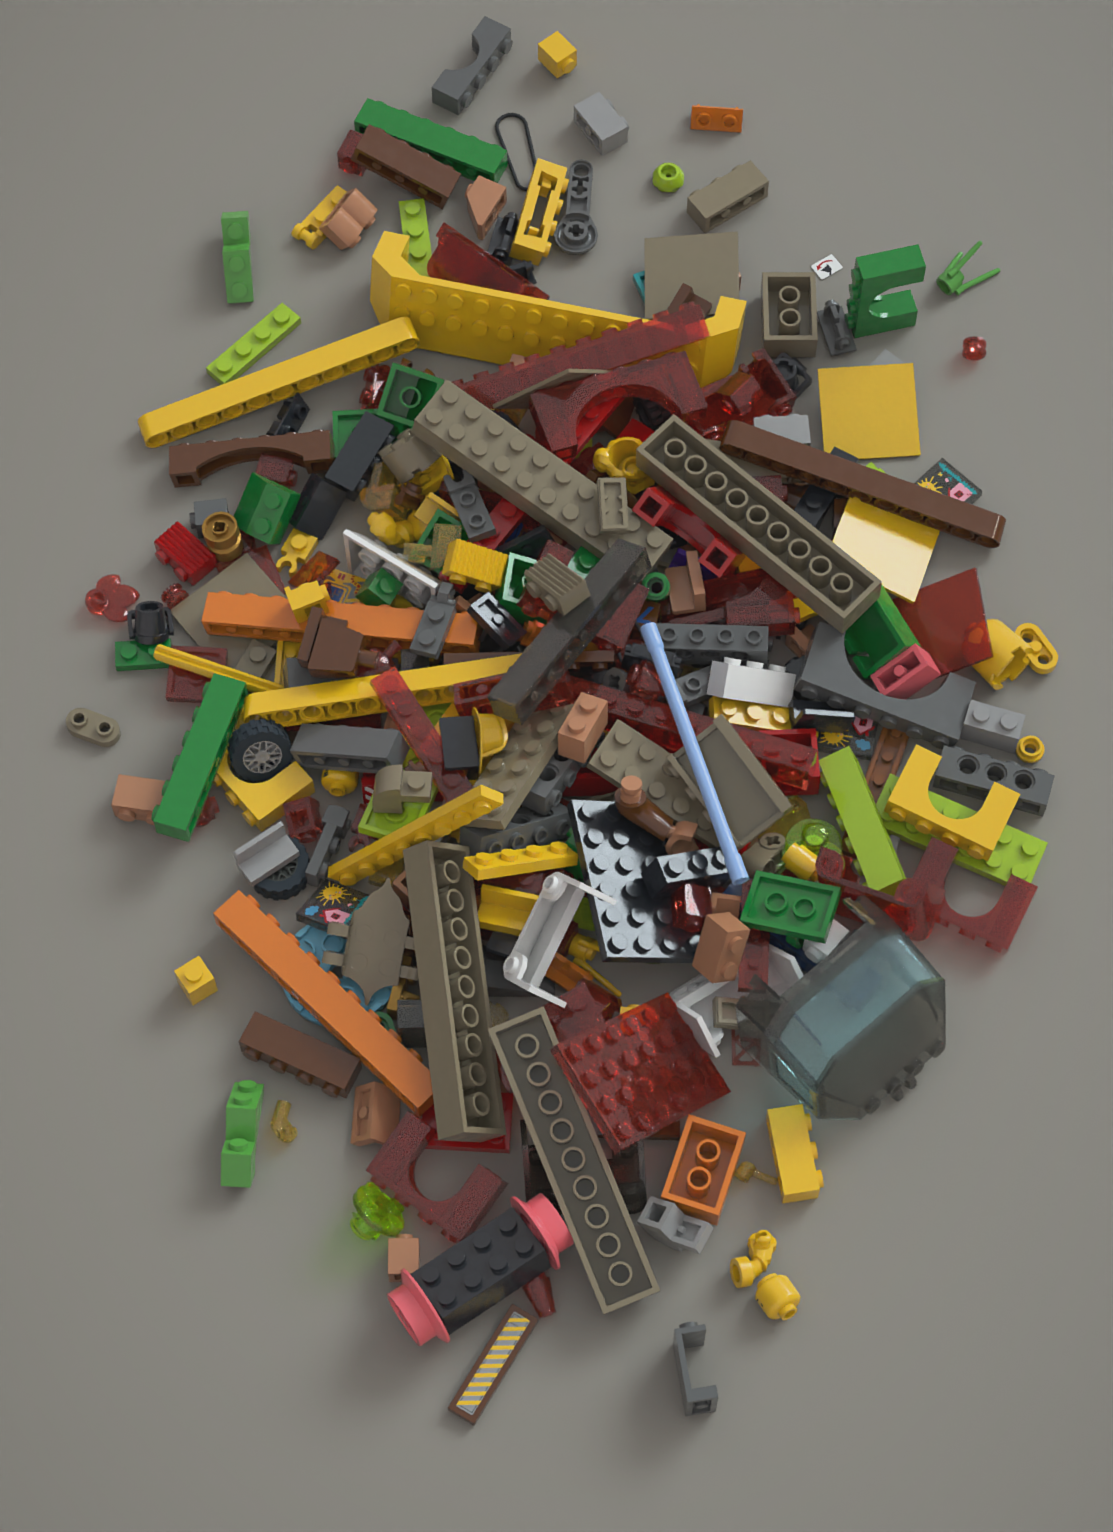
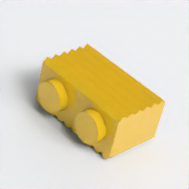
(474, 565)

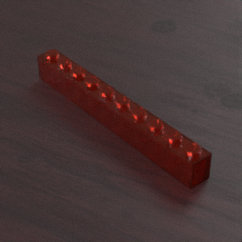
(604, 353)
(781, 758)

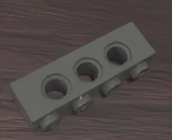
(707, 643)
(553, 780)
(978, 785)
(524, 829)

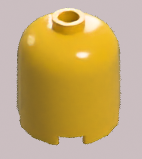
(1009, 655)

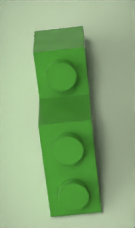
(237, 256)
(242, 1128)

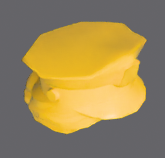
(620, 462)

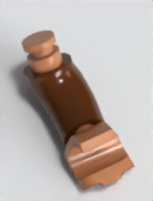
(640, 810)

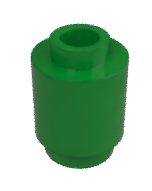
(653, 578)

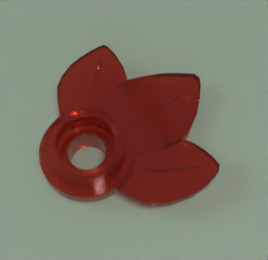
(114, 598)

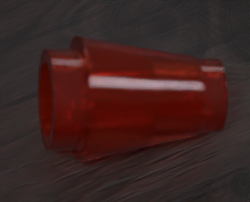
(540, 1295)

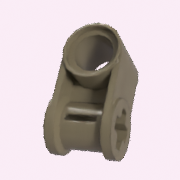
(765, 855)

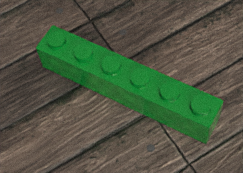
(444, 144)
(200, 757)

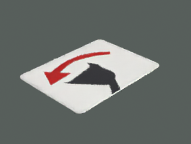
(826, 266)

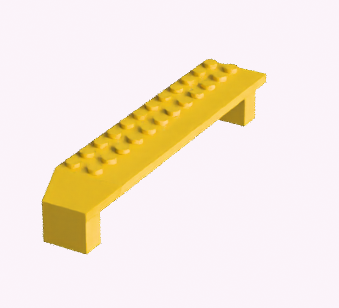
(497, 323)

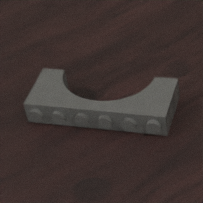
(830, 678)

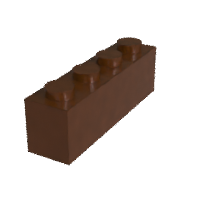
(405, 166)
(300, 1055)

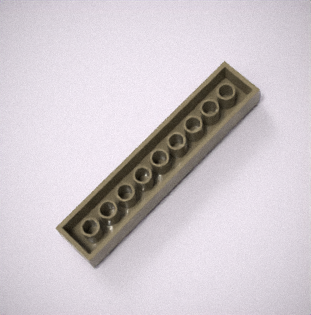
(526, 473)
(758, 523)
(453, 993)
(574, 1162)

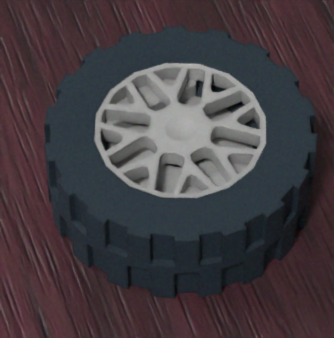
(259, 750)

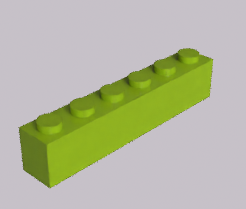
(862, 821)

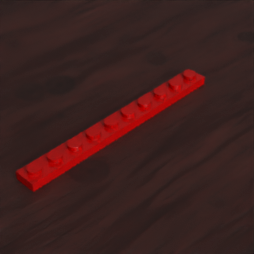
(507, 516)

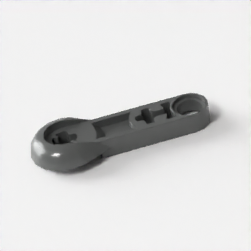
(577, 213)

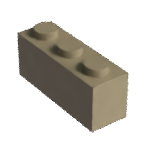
(727, 196)

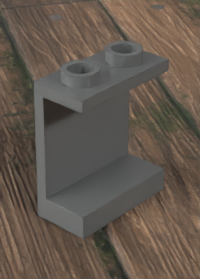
(700, 1399)

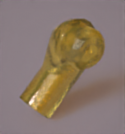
(279, 1123)

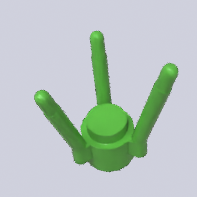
(952, 277)

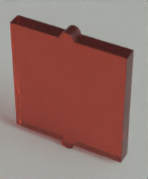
(315, 569)

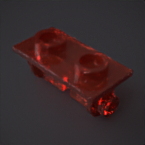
(376, 379)

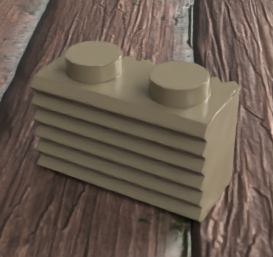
(556, 584)

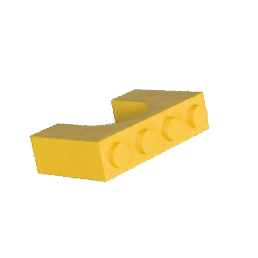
(264, 800)
(974, 834)

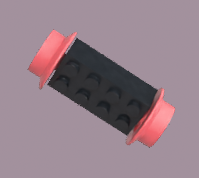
(480, 1270)

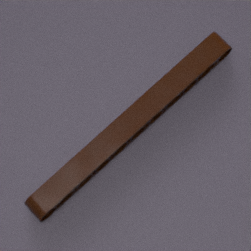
(865, 483)

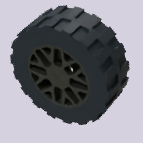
(287, 880)

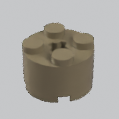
(408, 456)

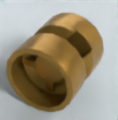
(222, 536)

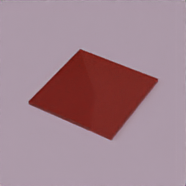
(950, 622)

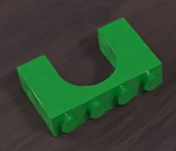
(877, 273)

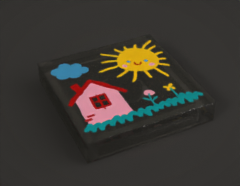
(950, 482)
(859, 737)
(330, 903)

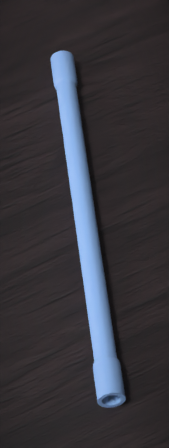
(731, 856)

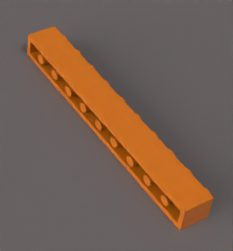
(274, 620)
(327, 1001)

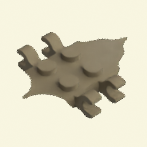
(374, 943)

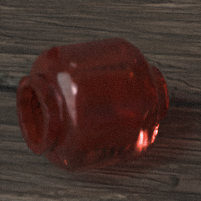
(644, 681)

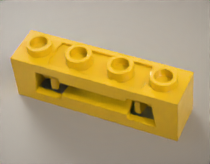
(544, 178)

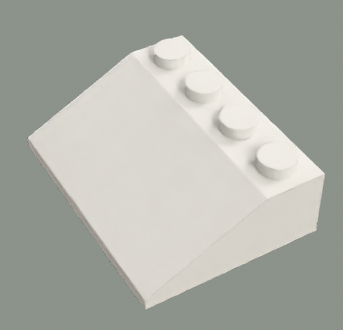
(368, 556)

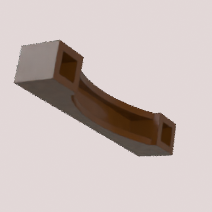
(195, 462)

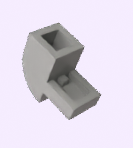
(672, 1227)

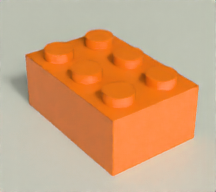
(703, 1168)

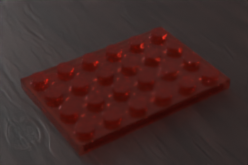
(640, 1072)

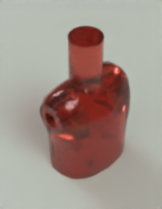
(384, 661)

